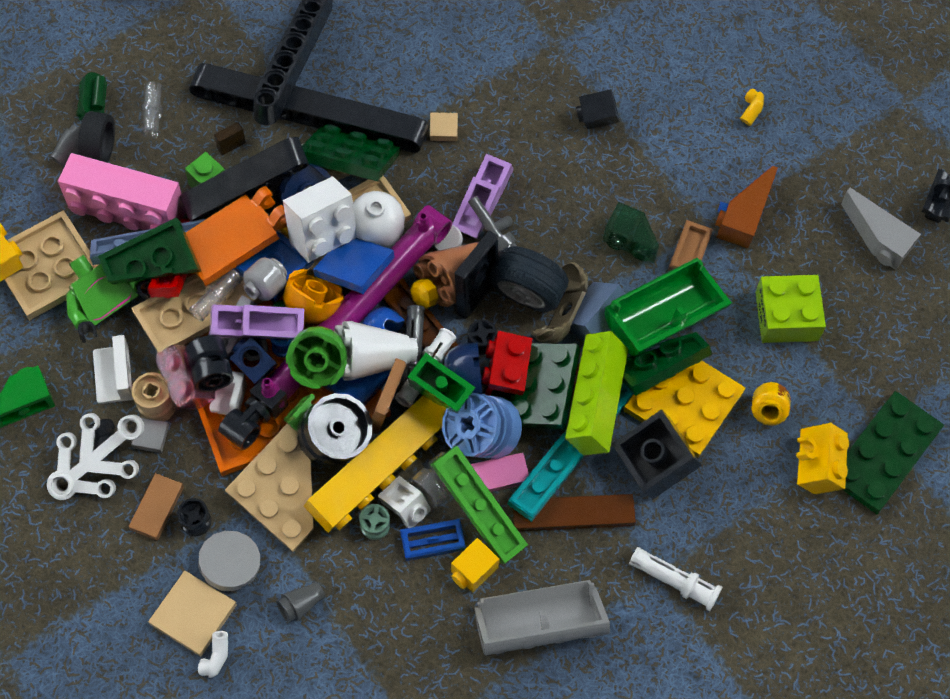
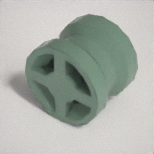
(374, 515)

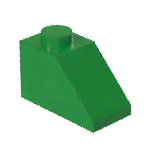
(440, 384)
(24, 396)

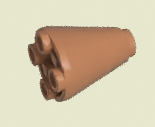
(440, 270)

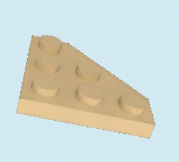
(277, 488)

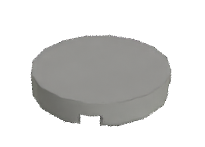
(229, 560)

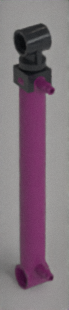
(271, 394)

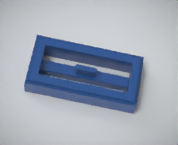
(437, 550)

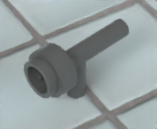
(496, 227)

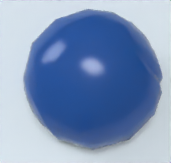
(384, 318)

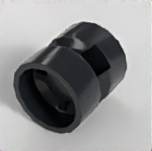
(209, 364)

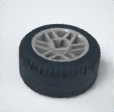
(529, 278)

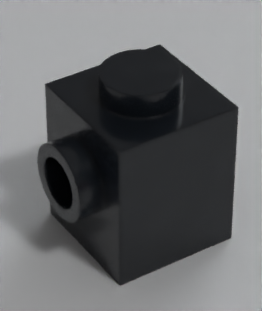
(598, 109)

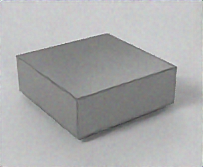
(153, 436)

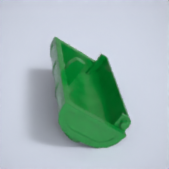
(665, 306)

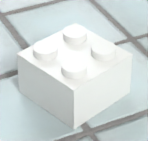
(320, 219)

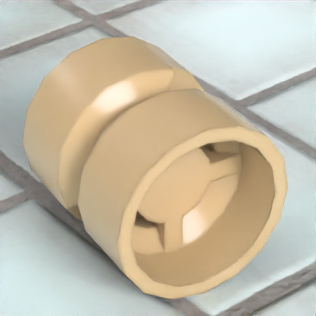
(152, 397)

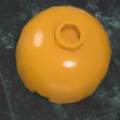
(316, 296)

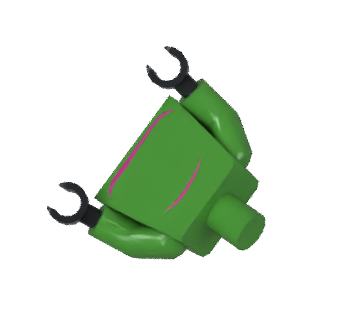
(95, 298)

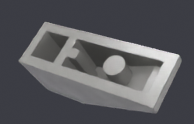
(882, 232)

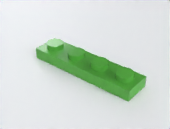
(479, 504)

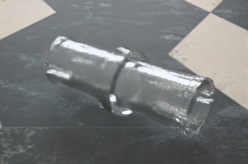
(151, 109)
(215, 294)

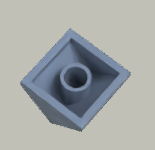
(591, 313)

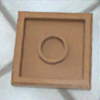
(387, 395)

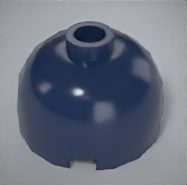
(465, 363)

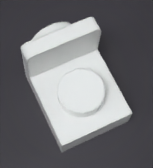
(405, 501)

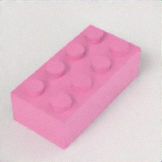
(119, 194)

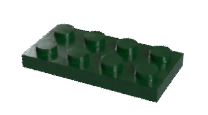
(888, 451)

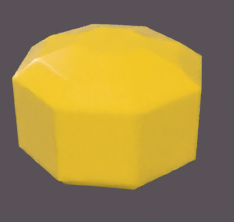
(424, 293)

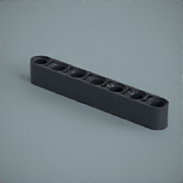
(289, 60)

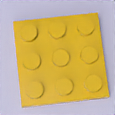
(693, 399)

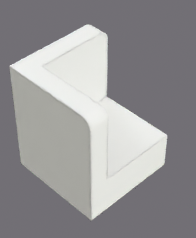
(230, 396)

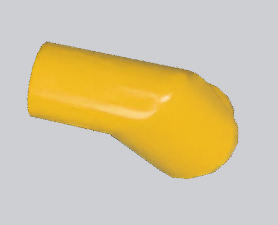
(755, 107)

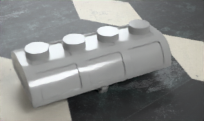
(540, 617)

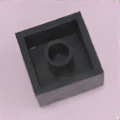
(656, 454)

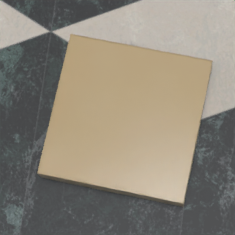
(192, 613)

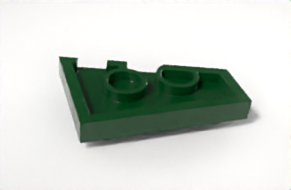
(151, 255)
(664, 362)

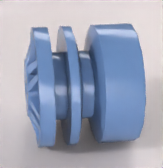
(483, 427)

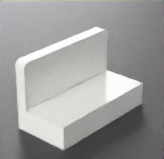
(113, 372)

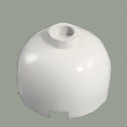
(378, 218)

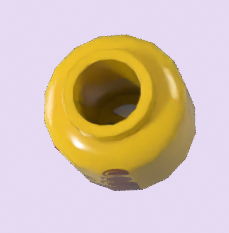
(771, 404)

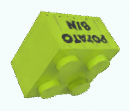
(790, 308)

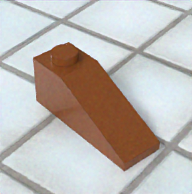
(744, 211)

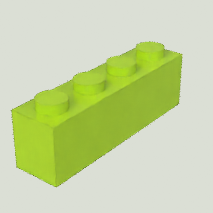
(597, 393)

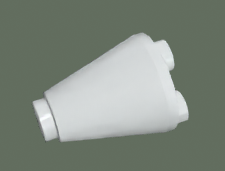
(373, 349)

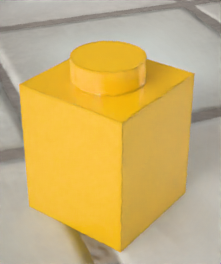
(474, 565)

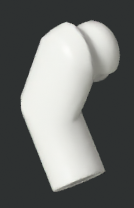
(218, 657)

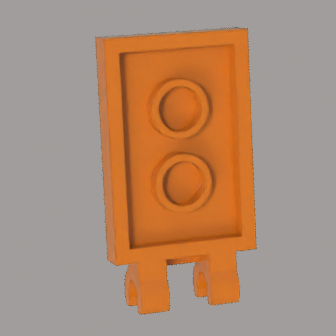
(235, 234)

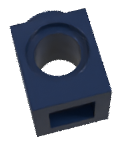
(263, 368)

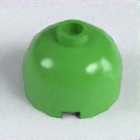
(317, 357)

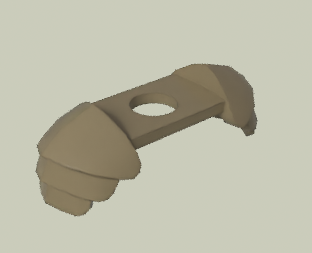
(573, 295)

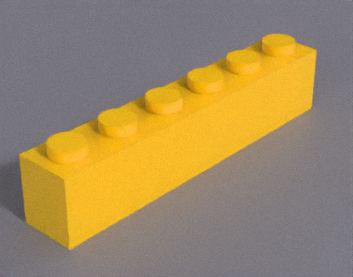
(376, 465)

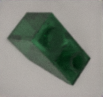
(631, 232)

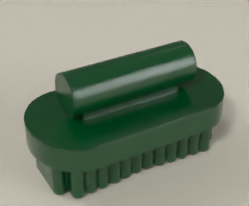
(91, 94)

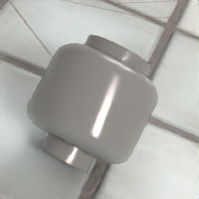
(265, 279)

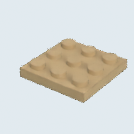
(46, 260)

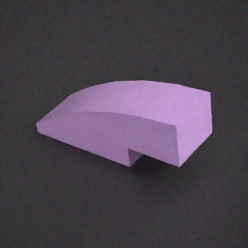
(488, 187)
(255, 322)

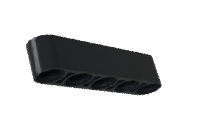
(245, 178)

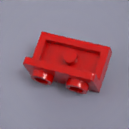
(508, 363)

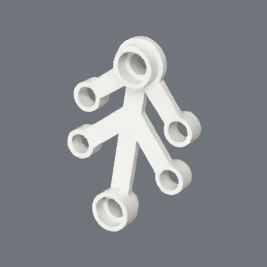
(91, 460)

